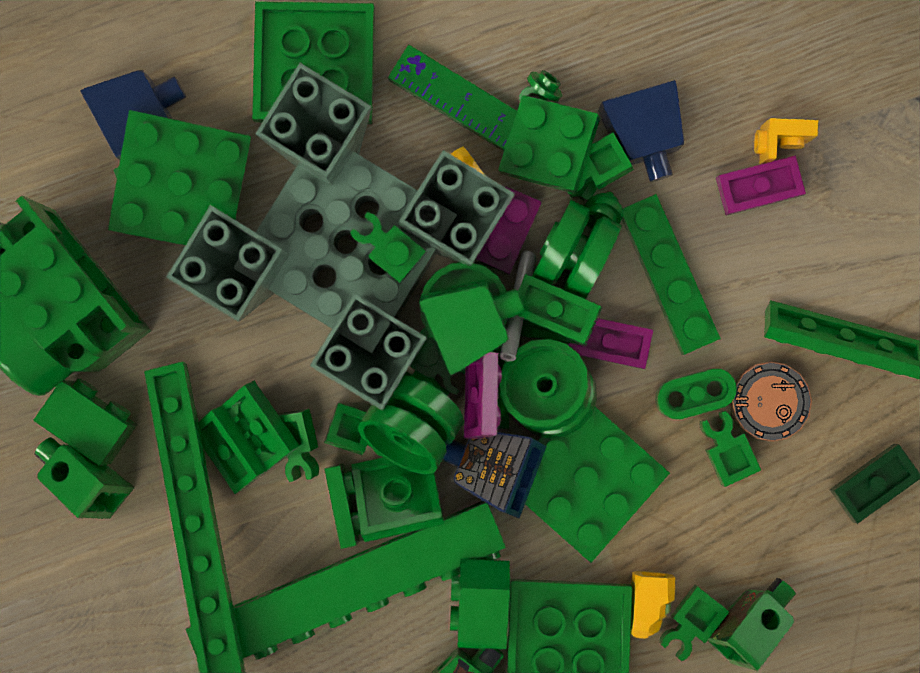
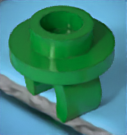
(543, 85)

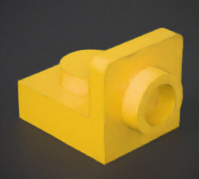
(787, 132)

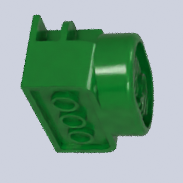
(56, 304)

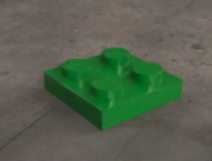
(549, 144)
(394, 499)

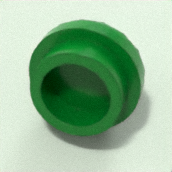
(604, 205)

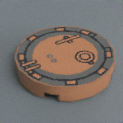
(771, 401)

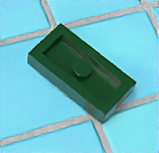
(875, 483)

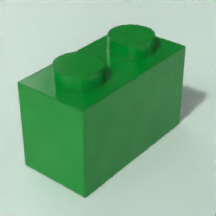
(86, 421)
(483, 603)

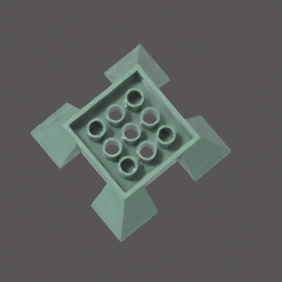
(322, 135)

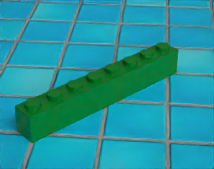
(365, 580)

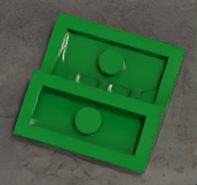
(245, 437)

